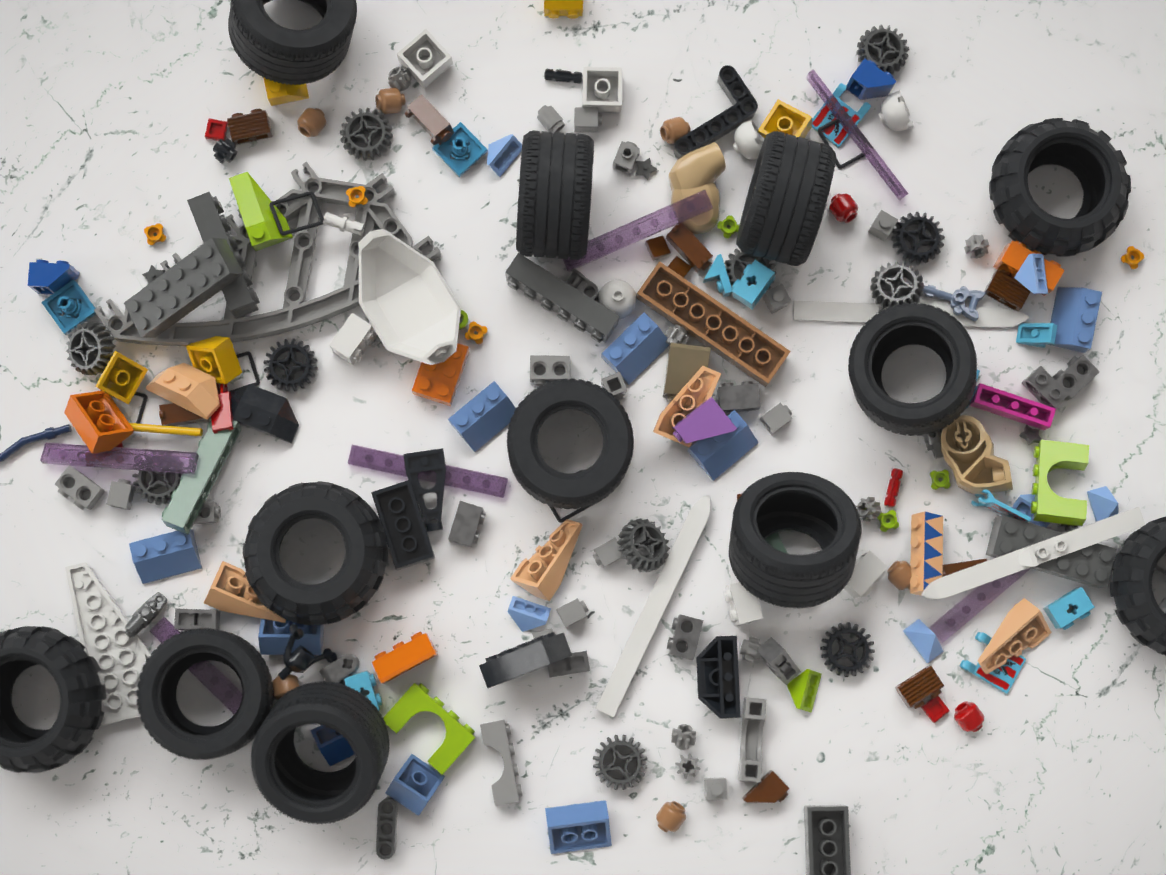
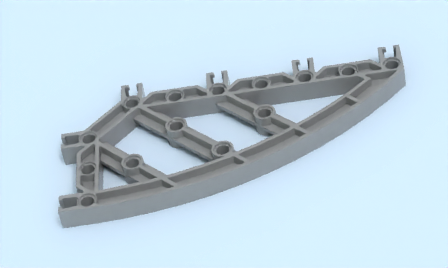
(294, 313)

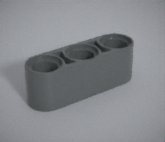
(382, 838)

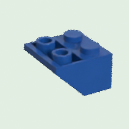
(870, 81)
(50, 277)
(331, 744)

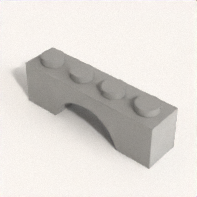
(751, 739)
(505, 789)

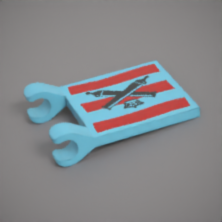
(836, 133)
(999, 507)
(1002, 677)

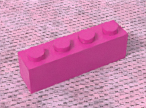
(1013, 407)

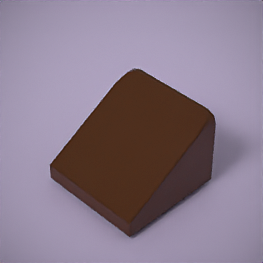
(657, 247)
(680, 266)

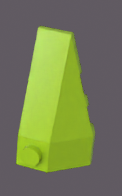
(257, 213)

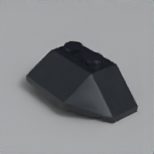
(264, 412)
(719, 677)

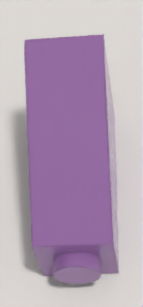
(703, 422)

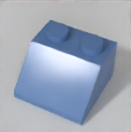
(414, 784)

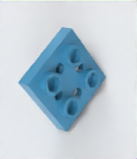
(460, 150)
(65, 301)

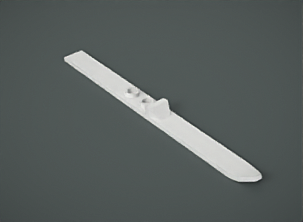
(862, 312)
(1034, 554)
(654, 607)

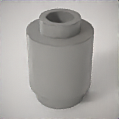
(550, 119)

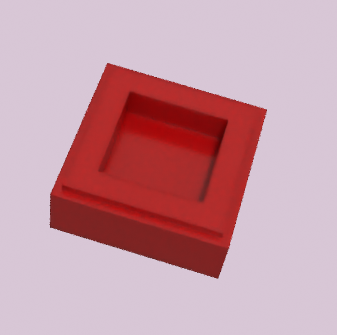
(216, 130)
(935, 709)

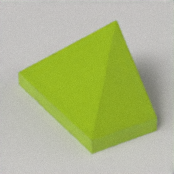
(804, 689)

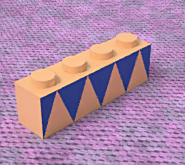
(925, 550)

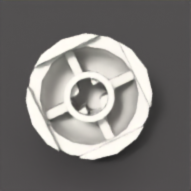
(895, 112)
(748, 140)
(618, 297)

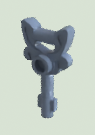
(957, 300)

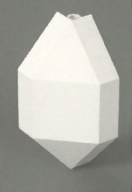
(406, 299)

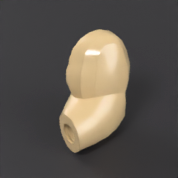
(694, 174)
(972, 458)

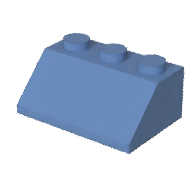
(1076, 317)
(635, 348)
(483, 416)
(722, 451)
(165, 556)
(275, 635)
(578, 827)

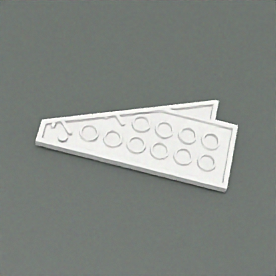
(103, 634)

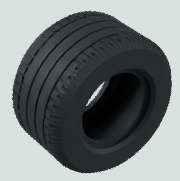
(287, 53)
(554, 195)
(786, 198)
(913, 326)
(561, 488)
(797, 504)
(159, 688)
(311, 793)

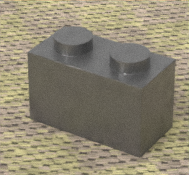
(739, 397)
(466, 524)

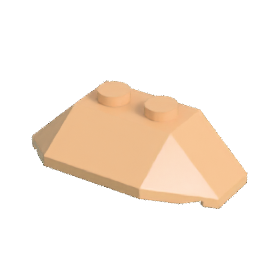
(188, 389)

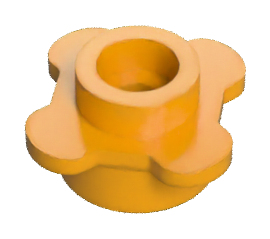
(360, 191)
(149, 231)
(1138, 256)
(473, 326)

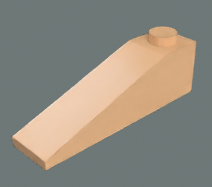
(689, 398)
(546, 568)
(233, 594)
(1020, 629)

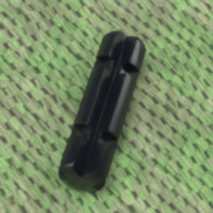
(563, 76)

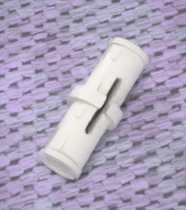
(344, 223)

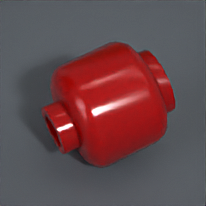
(843, 208)
(969, 716)

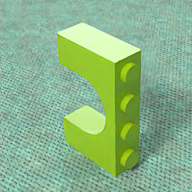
(1047, 504)
(418, 700)

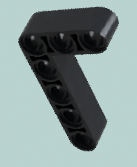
(721, 120)

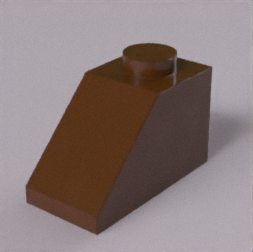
(768, 790)

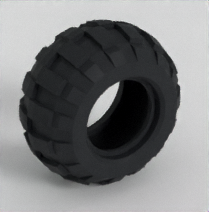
(1089, 158)
(1133, 585)
(350, 587)
(80, 699)

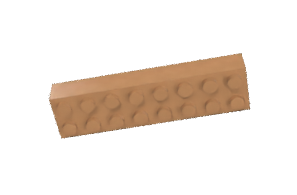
(712, 324)

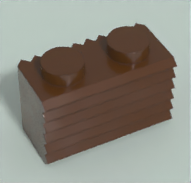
(249, 126)
(1007, 290)
(919, 687)

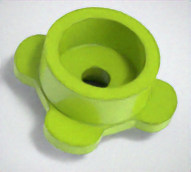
(723, 226)
(944, 475)
(891, 515)

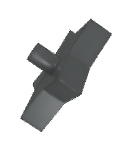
(645, 168)
(152, 274)
(1030, 435)

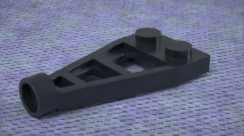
(426, 461)

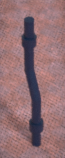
(49, 433)

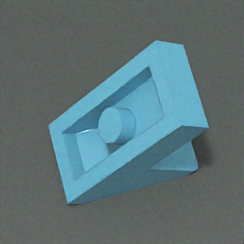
(719, 272)
(1036, 334)

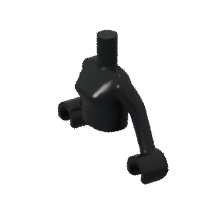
(301, 658)

